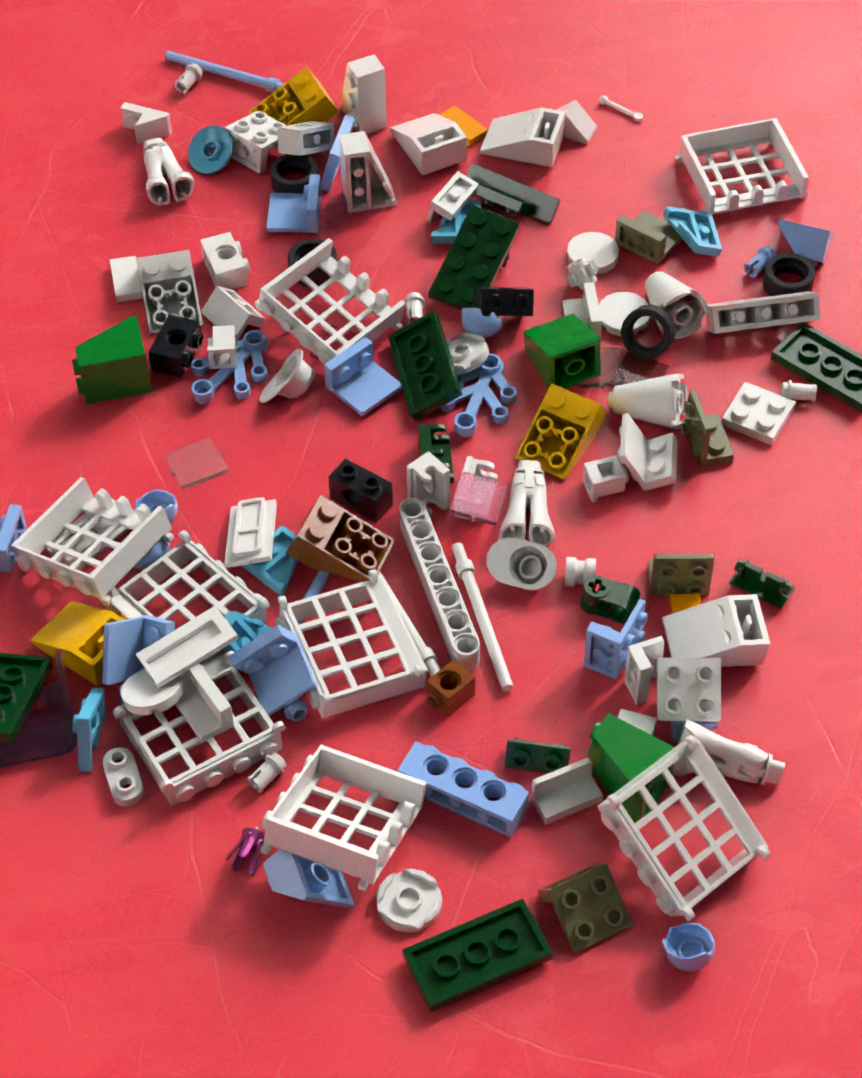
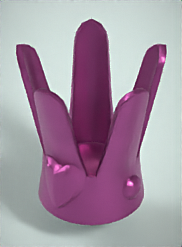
(250, 841)

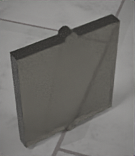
(640, 369)

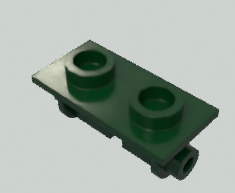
(766, 585)
(536, 756)

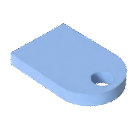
(334, 157)

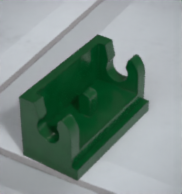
(436, 444)

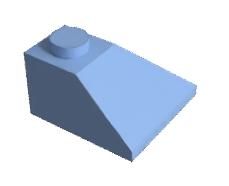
(807, 240)
(307, 880)

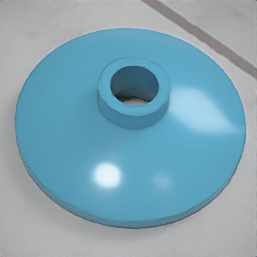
(203, 146)

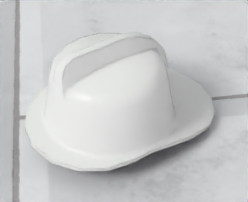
(291, 379)
(521, 563)

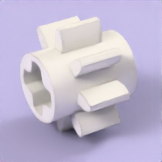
(581, 272)

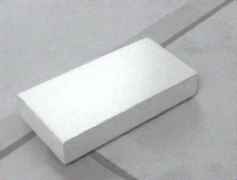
(126, 279)

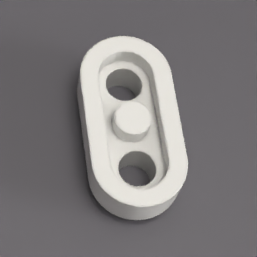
(122, 774)

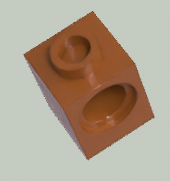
(452, 677)

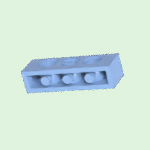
(469, 802)

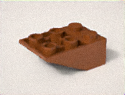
(339, 542)

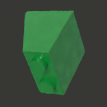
(564, 351)
(112, 364)
(621, 754)

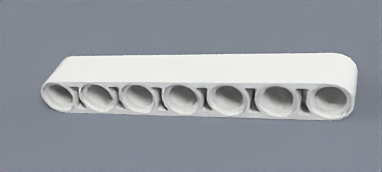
(439, 584)

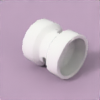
(578, 571)

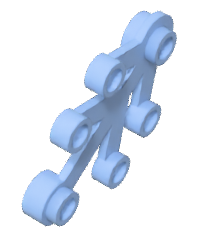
(252, 345)
(466, 422)

